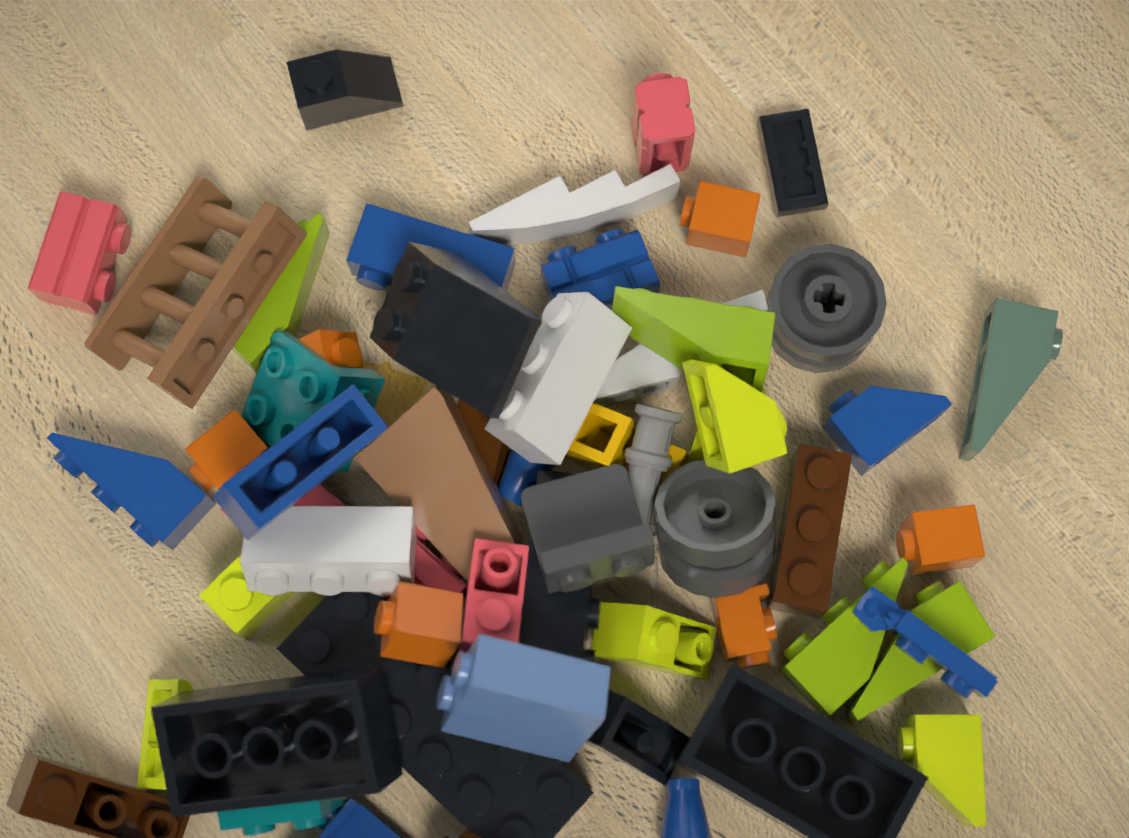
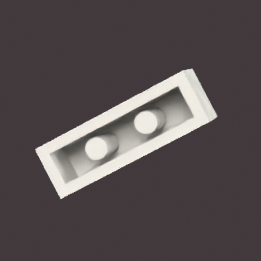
(560, 377)
(332, 551)

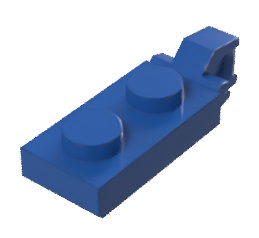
(922, 642)

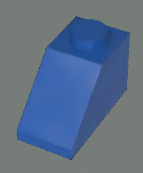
(880, 422)

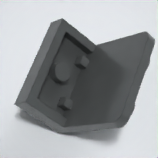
(587, 528)

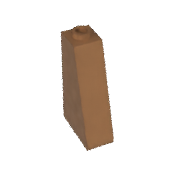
(437, 468)

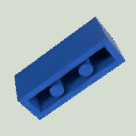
(384, 237)
(299, 462)

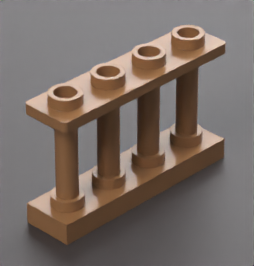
(224, 308)

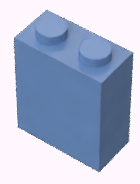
(523, 698)

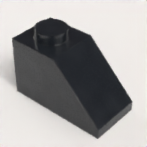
(342, 86)
(638, 738)

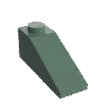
(1011, 355)

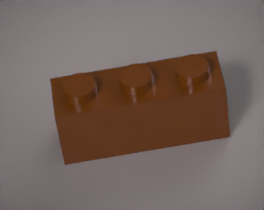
(809, 531)

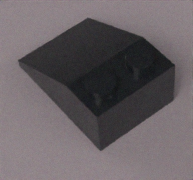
(454, 327)

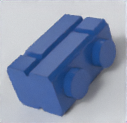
(612, 262)

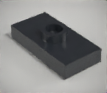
(792, 162)

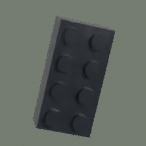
(277, 742)
(797, 764)

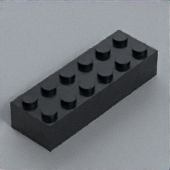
(480, 783)

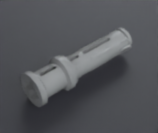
(649, 454)

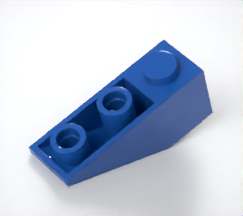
(146, 486)

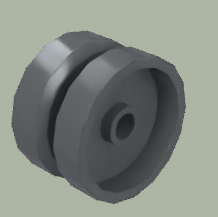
(843, 285)
(715, 529)

